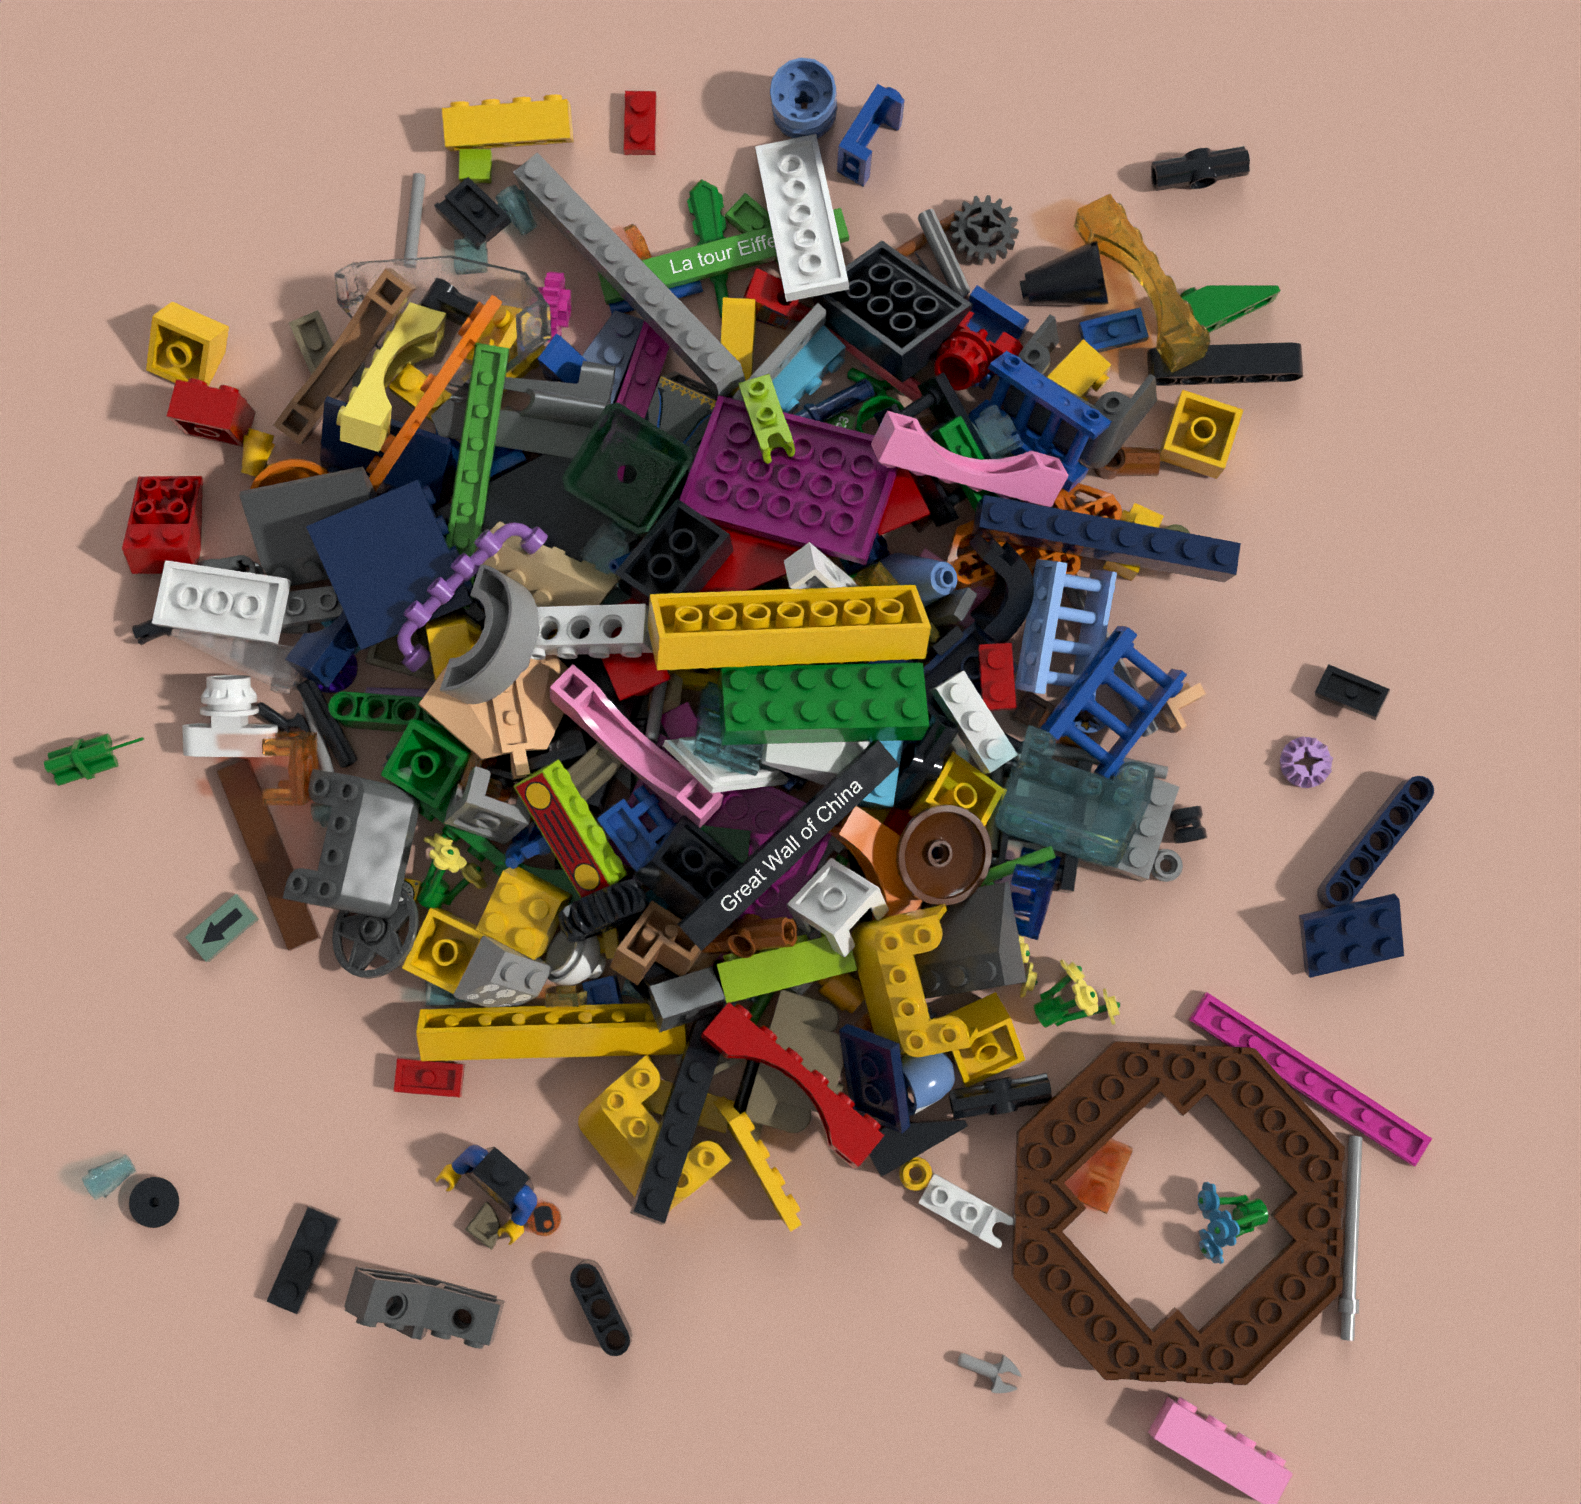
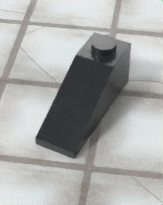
(899, 1148)

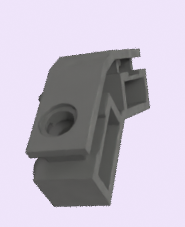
(421, 1303)

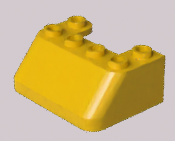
(893, 985)
(626, 1131)

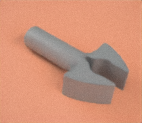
(991, 1371)

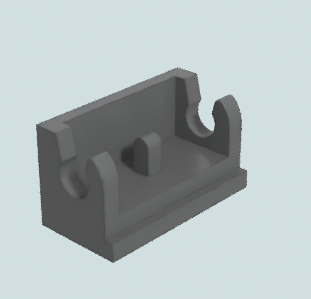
(686, 999)

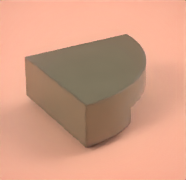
(485, 1226)

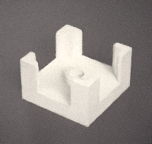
(835, 902)

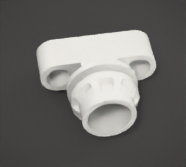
(228, 733)

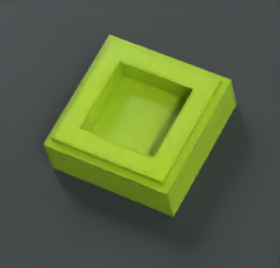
(475, 165)

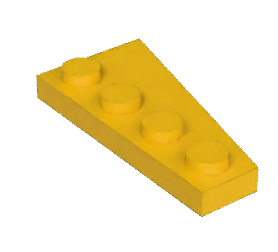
(756, 1156)

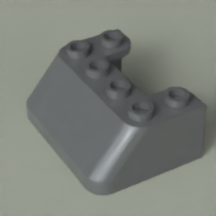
(362, 848)

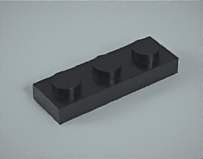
(303, 1260)

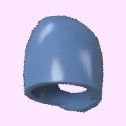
(929, 1079)

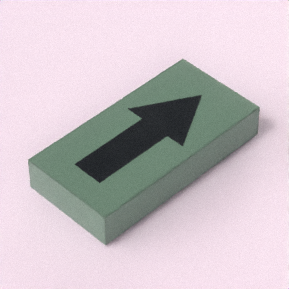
(222, 928)

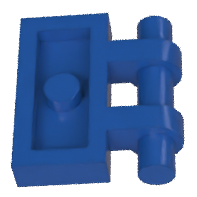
(629, 832)
(526, 844)

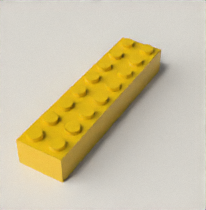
(787, 627)

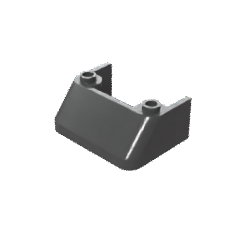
(1115, 406)

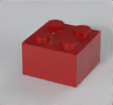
(210, 411)

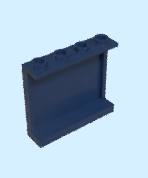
(386, 559)

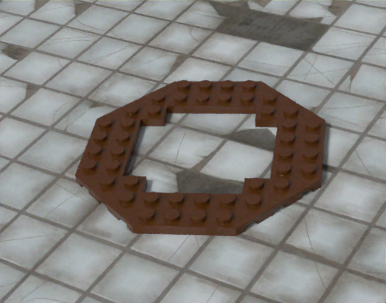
(1268, 1308)

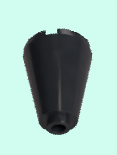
(1068, 280)

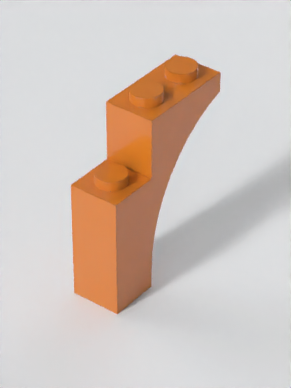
(875, 851)

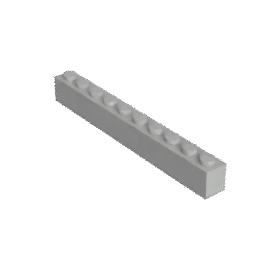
(630, 276)

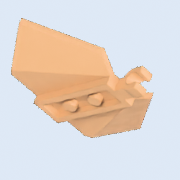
(508, 724)

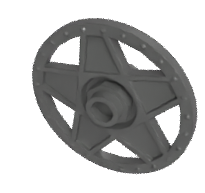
(375, 937)

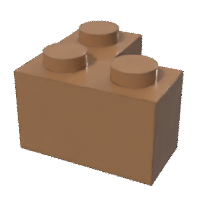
(655, 939)

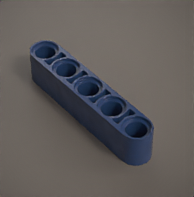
(1388, 833)

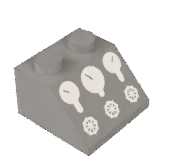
(501, 976)

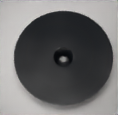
(154, 1202)

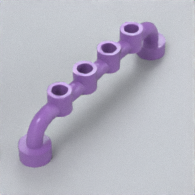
(464, 570)

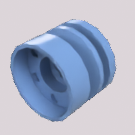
(802, 82)

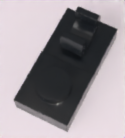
(1352, 692)

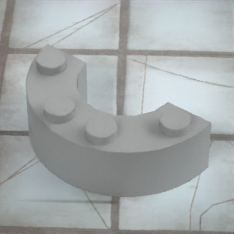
(503, 645)

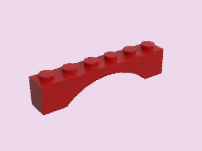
(845, 1129)

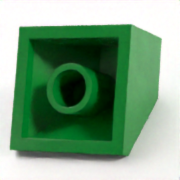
(427, 762)

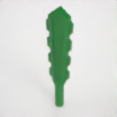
(709, 225)

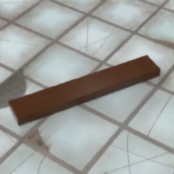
(267, 852)

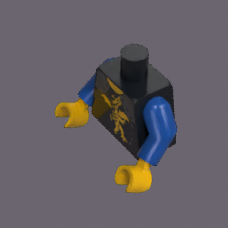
(500, 1180)

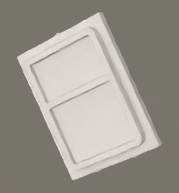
(720, 777)

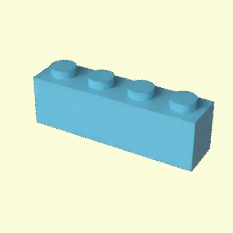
(807, 369)

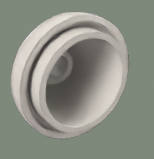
(574, 960)

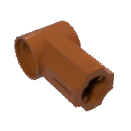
(1133, 462)

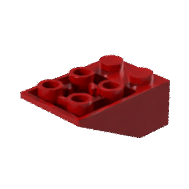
(164, 523)

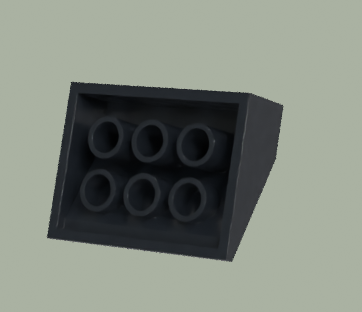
(893, 311)

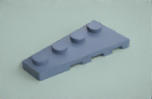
(616, 346)

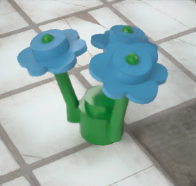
(1222, 1229)

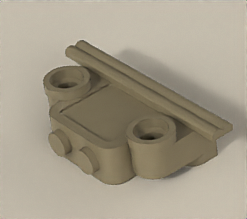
(807, 1029)

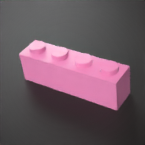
(1220, 1452)

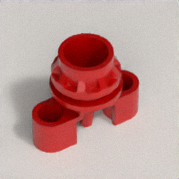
(968, 354)

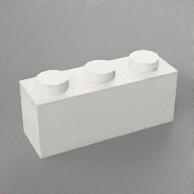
(976, 723)

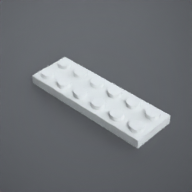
(801, 218)

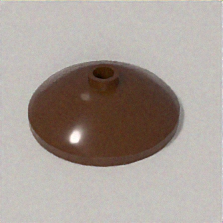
(961, 858)

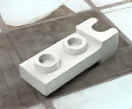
(964, 1209)

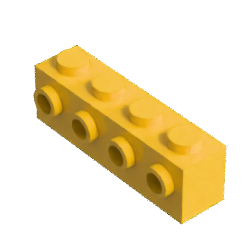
(507, 124)

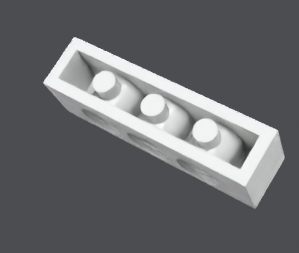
(813, 569)
(602, 622)

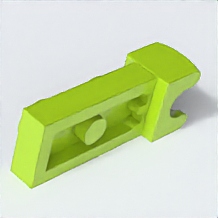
(766, 416)

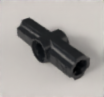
(1200, 168)
(923, 760)
(1000, 1096)

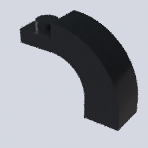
(1011, 594)

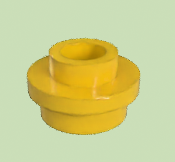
(920, 1183)

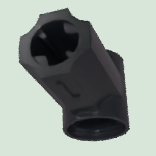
(447, 299)

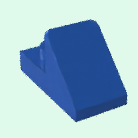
(561, 361)

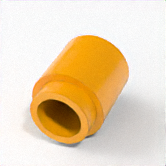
(842, 991)

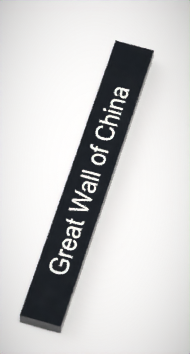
(788, 844)

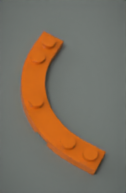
(433, 388)

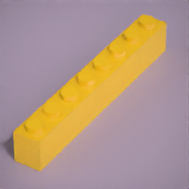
(544, 1032)

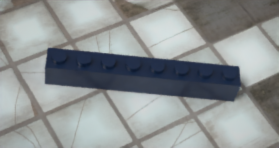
(1106, 539)

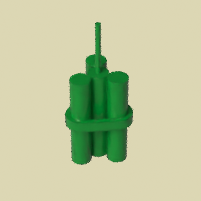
(83, 759)

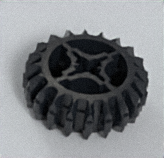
(602, 910)

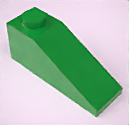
(1222, 304)

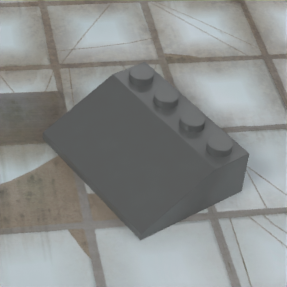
(283, 510)
(976, 947)

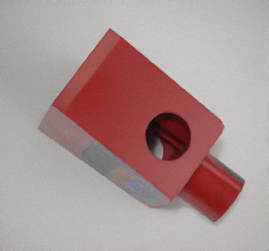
(771, 301)

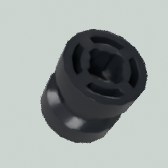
(1186, 817)

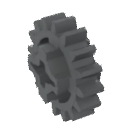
(996, 230)

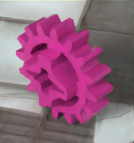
(559, 301)

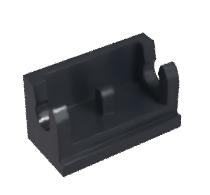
(565, 746)

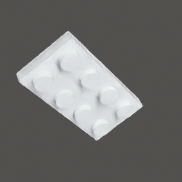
(221, 602)

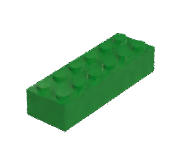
(822, 703)

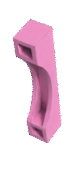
(1028, 476)
(608, 726)

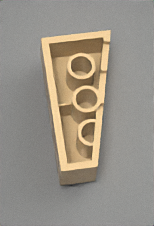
(551, 574)

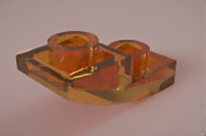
(1104, 1175)

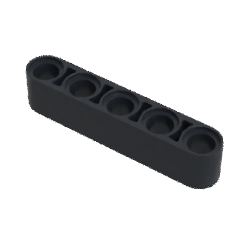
(1233, 365)

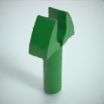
(879, 387)

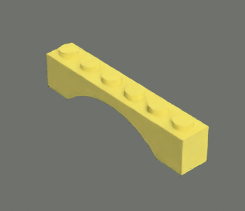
(368, 412)

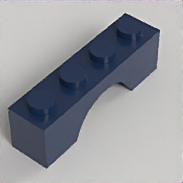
(325, 652)

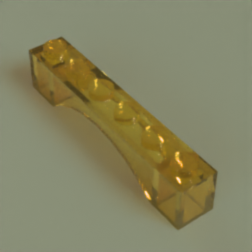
(1179, 334)

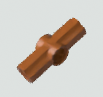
(754, 934)

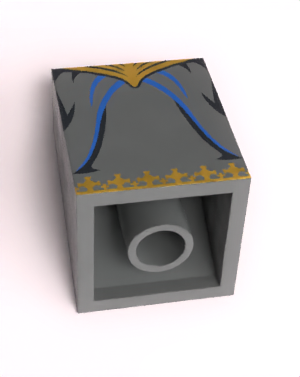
(682, 408)

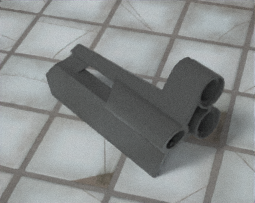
(554, 420)

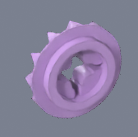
(1298, 774)

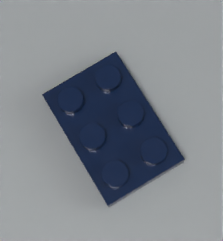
(1351, 935)
(875, 1077)

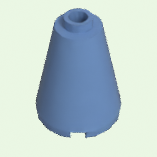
(932, 577)

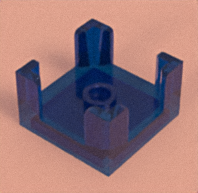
(1036, 904)

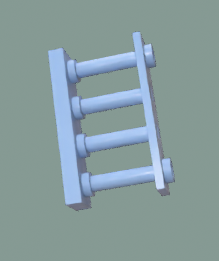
(1042, 621)

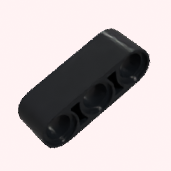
(601, 1324)

